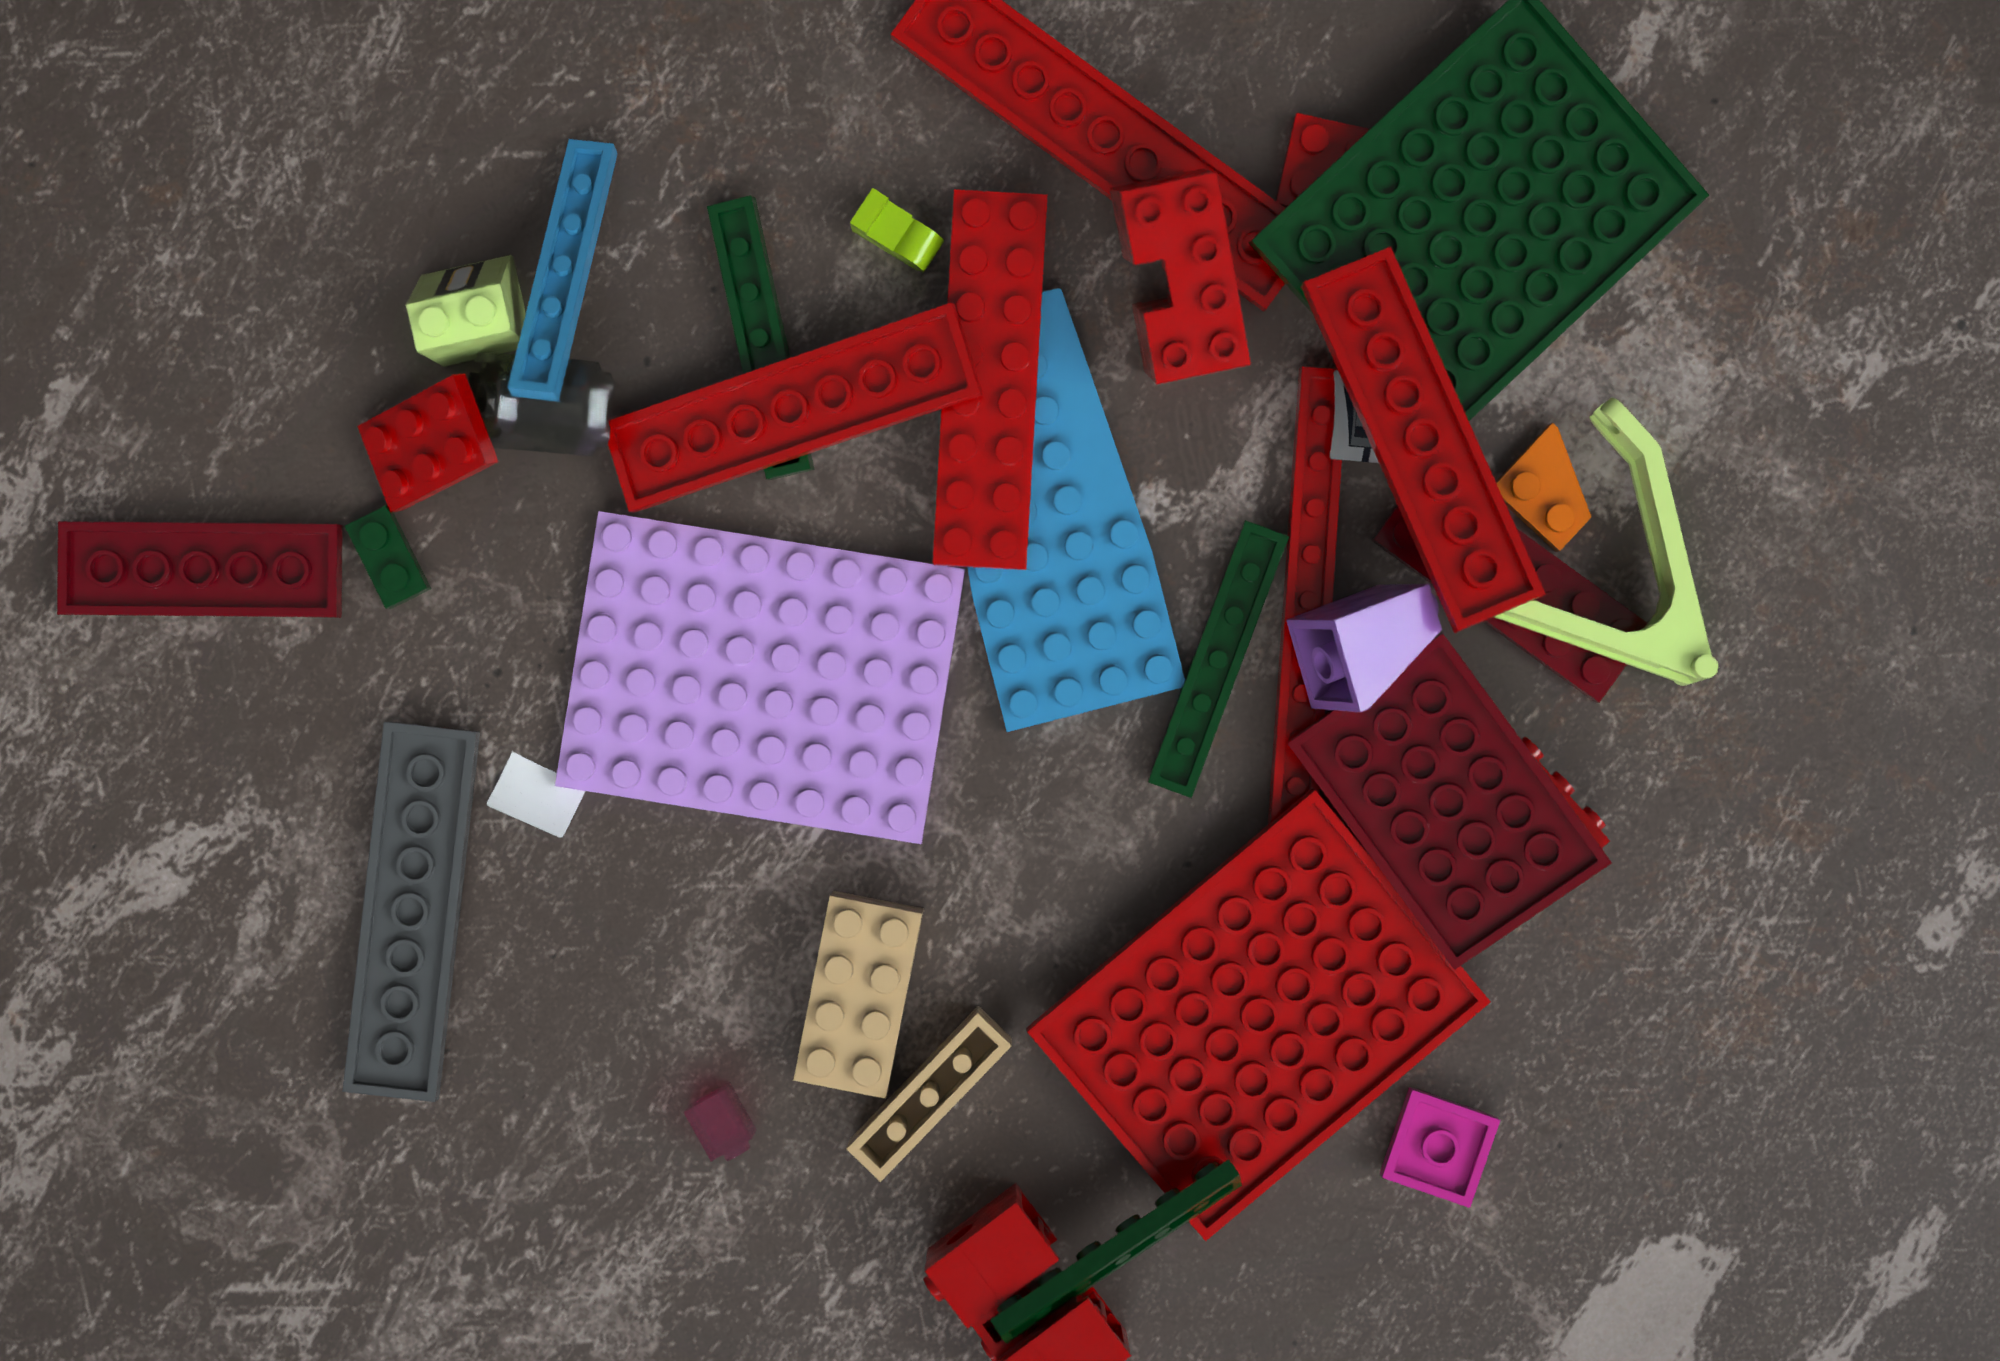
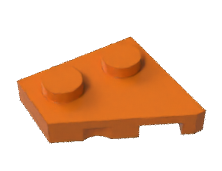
(1545, 490)

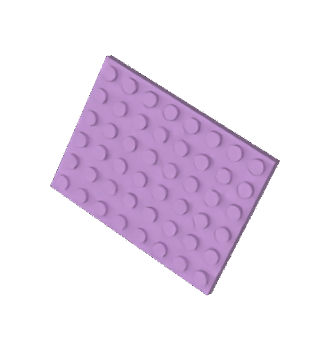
(760, 677)

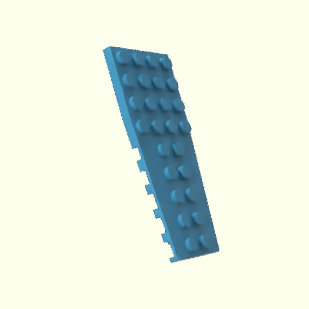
(1089, 609)

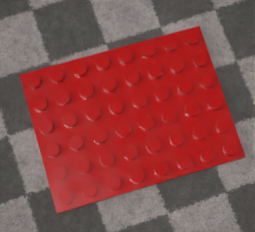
(1258, 1011)

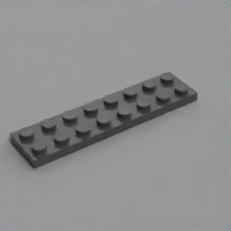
(411, 911)

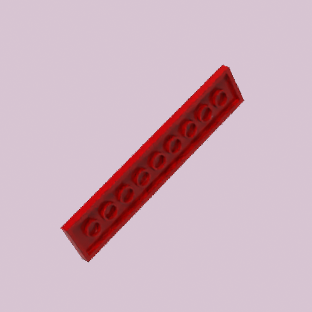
(1079, 115)

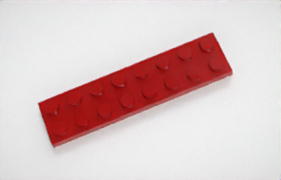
(793, 408)
(991, 437)
(1422, 440)

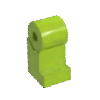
(895, 231)

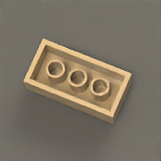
(858, 994)

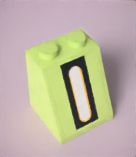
(467, 311)

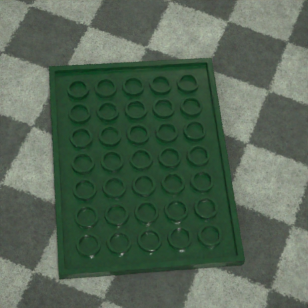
(1503, 190)

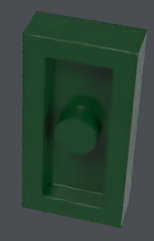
(387, 557)

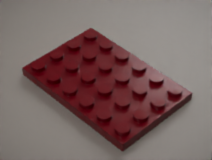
(1450, 804)

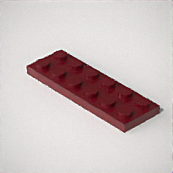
(199, 569)
(1564, 590)

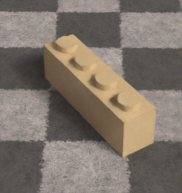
(929, 1093)

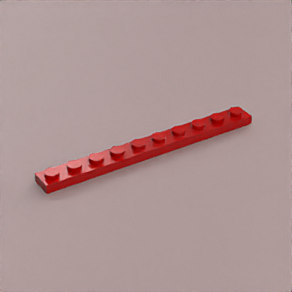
(1307, 571)

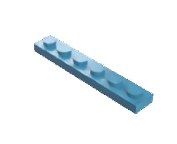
(563, 270)

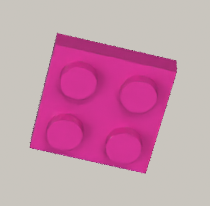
(1439, 1147)

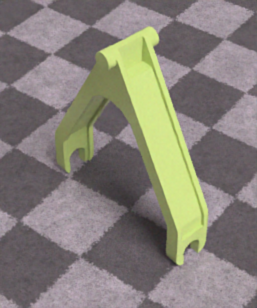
(1675, 637)

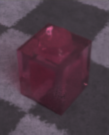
(721, 1123)

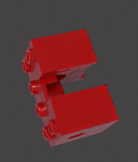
(1201, 319)
(995, 1259)

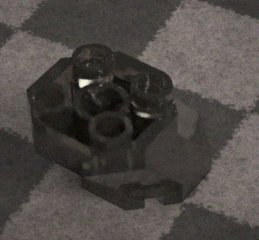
(527, 424)

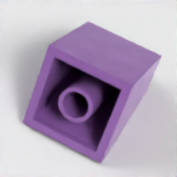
(1362, 643)

